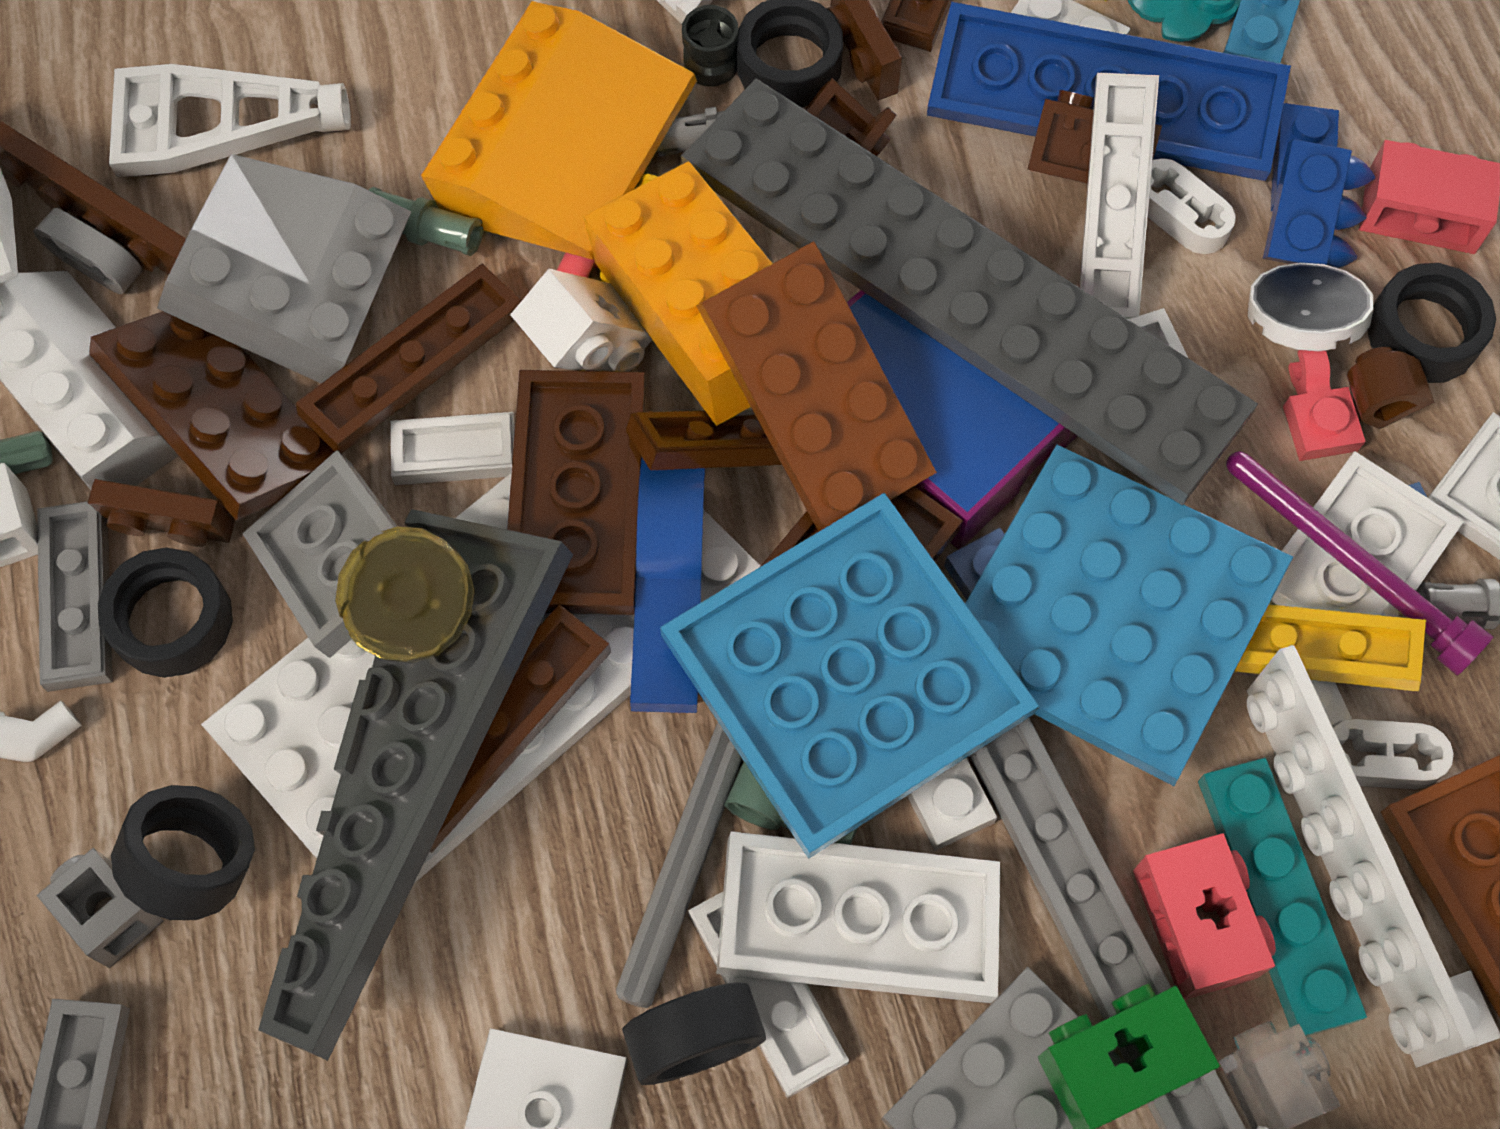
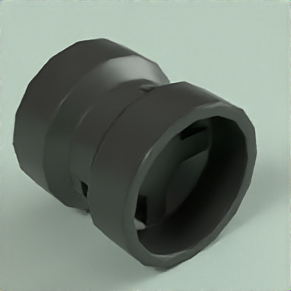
(710, 44)

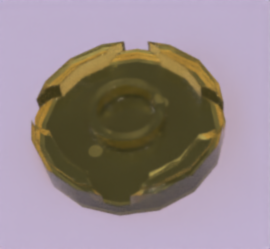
(404, 595)

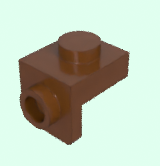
(850, 118)

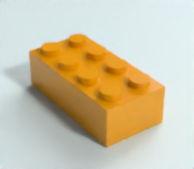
(665, 255)

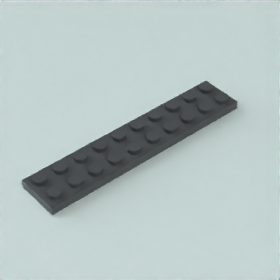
(972, 291)

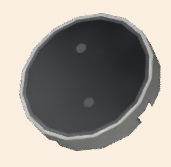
(1310, 306)

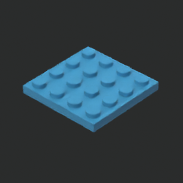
(1123, 610)
(847, 673)

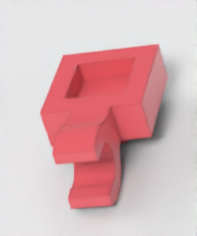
(1320, 417)

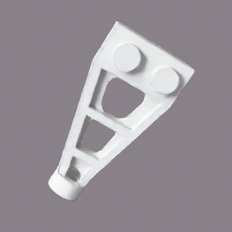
(146, 115)

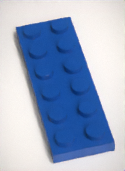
(1212, 105)

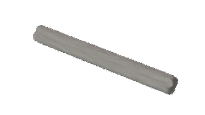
(680, 872)

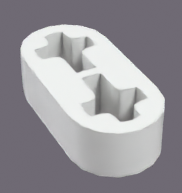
(1187, 203)
(1395, 738)

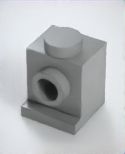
(72, 900)

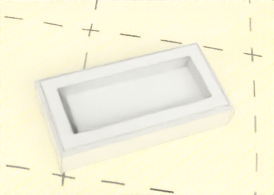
(452, 448)

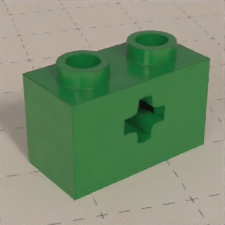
(1167, 1047)

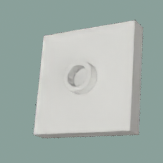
(544, 1085)

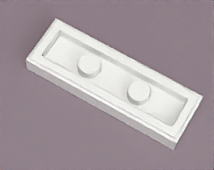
(798, 1036)

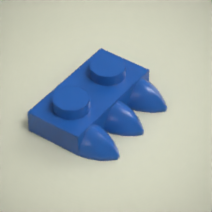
(1312, 205)

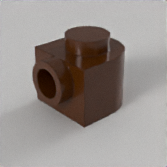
(1388, 386)

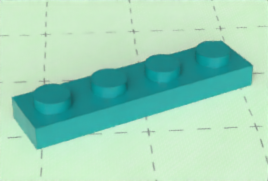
(1307, 959)

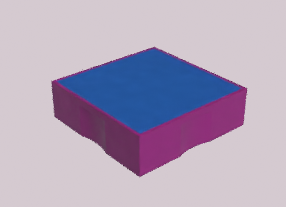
(968, 423)

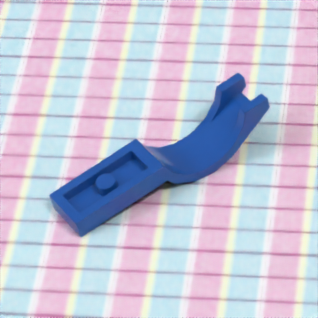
(665, 584)

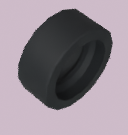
(790, 18)
(1453, 291)
(144, 573)
(168, 891)
(693, 1033)

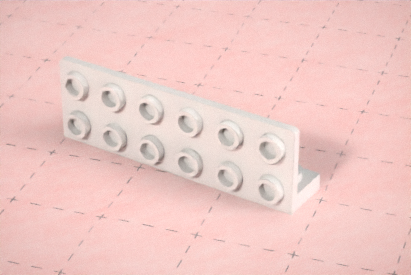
(1429, 1010)

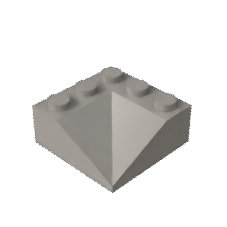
(284, 264)

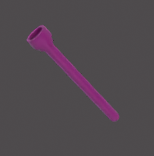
(1453, 639)

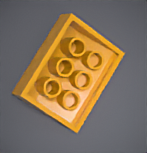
(556, 129)

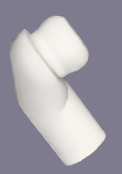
(29, 740)

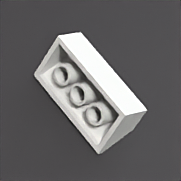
(63, 389)

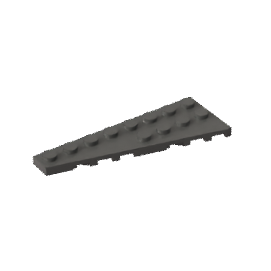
(400, 772)

